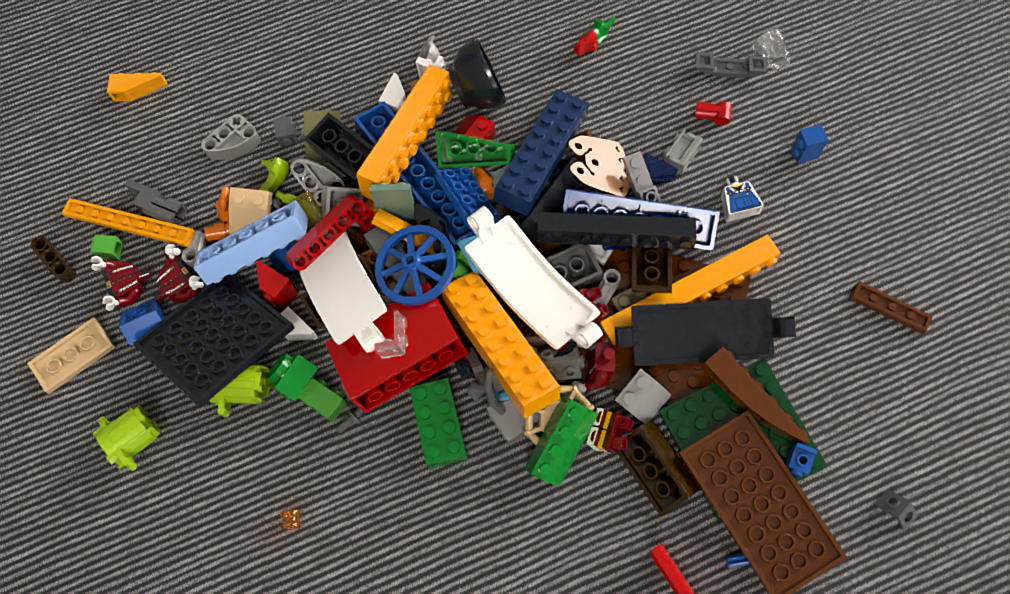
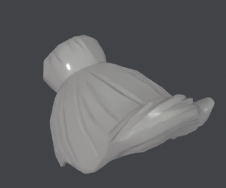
(429, 50)

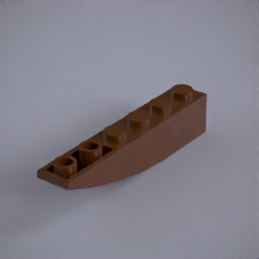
(750, 396)

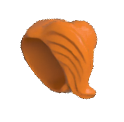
(485, 182)

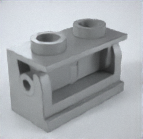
(683, 150)

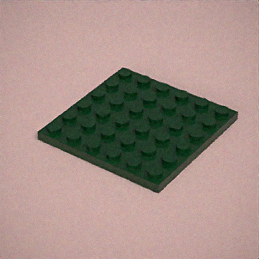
(712, 408)

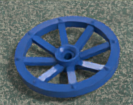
(415, 267)

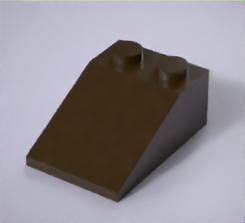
(651, 270)

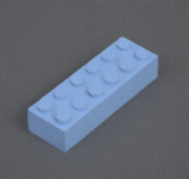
(251, 243)

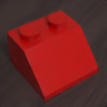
(477, 126)
(276, 287)

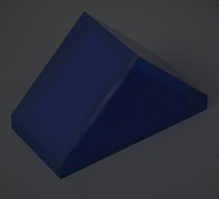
(658, 170)

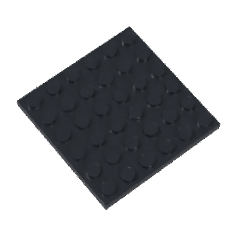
(213, 338)

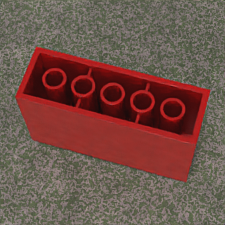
(430, 348)

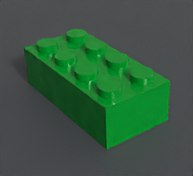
(438, 423)

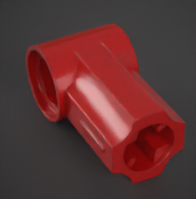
(719, 112)

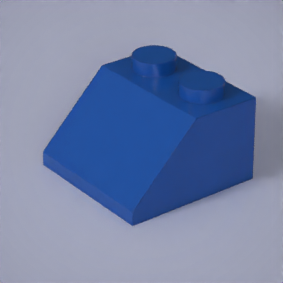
(140, 320)

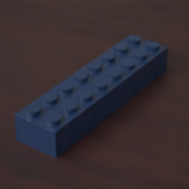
(540, 152)

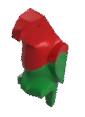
(593, 37)

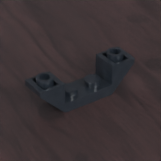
(428, 217)

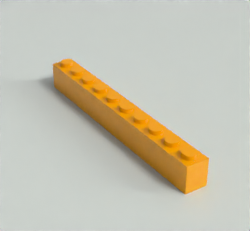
(704, 282)

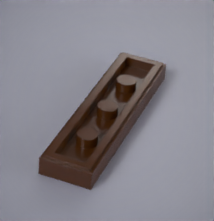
(891, 307)

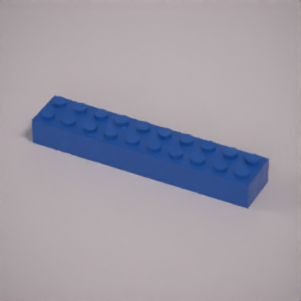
(418, 174)

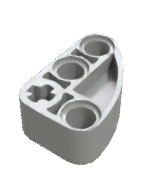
(237, 140)
(320, 172)

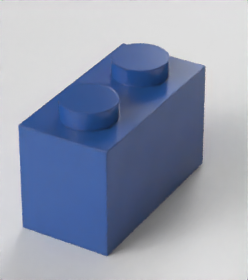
(809, 144)

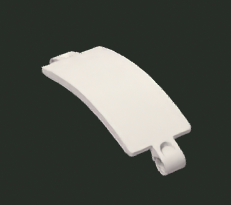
(530, 282)
(344, 294)

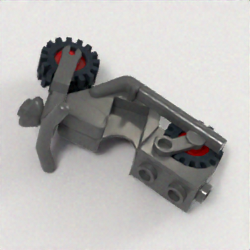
(561, 363)

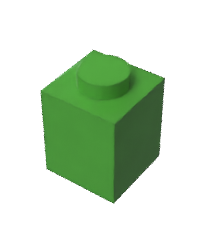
(107, 247)

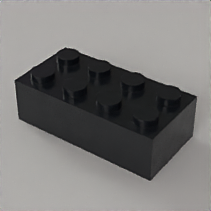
(339, 146)

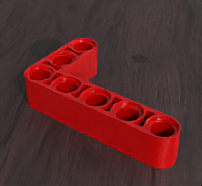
(335, 230)

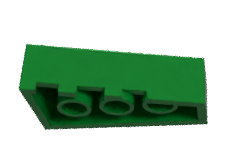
(462, 150)

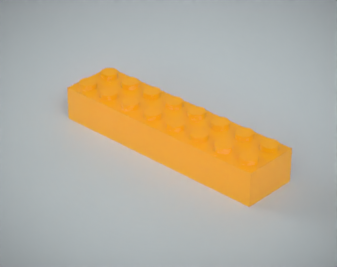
(406, 130)
(501, 344)

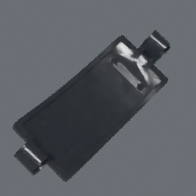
(700, 329)

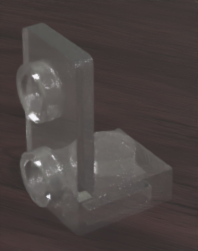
(396, 347)

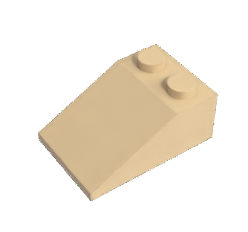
(247, 207)

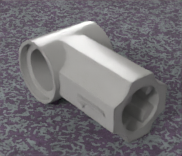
(198, 243)
(608, 289)

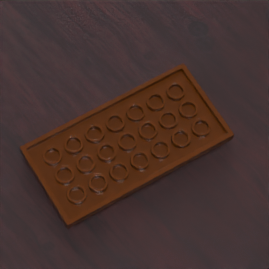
(762, 506)

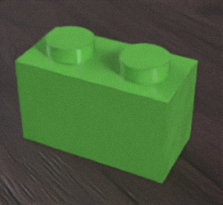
(323, 400)

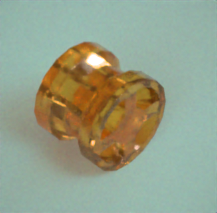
(290, 519)

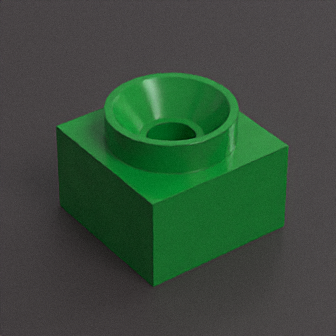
(290, 375)

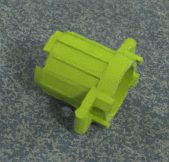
(247, 388)
(126, 436)

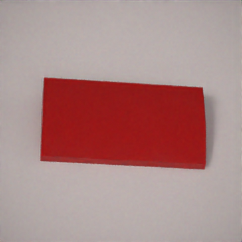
(670, 570)

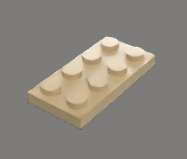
(71, 355)

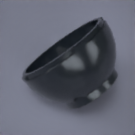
(475, 78)

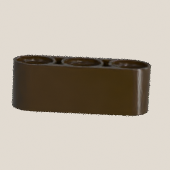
(47, 252)

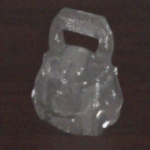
(772, 46)

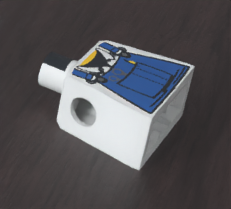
(740, 200)

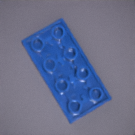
(464, 193)

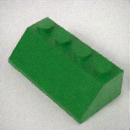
(561, 441)

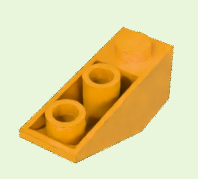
(132, 86)

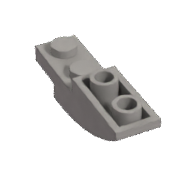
(639, 178)

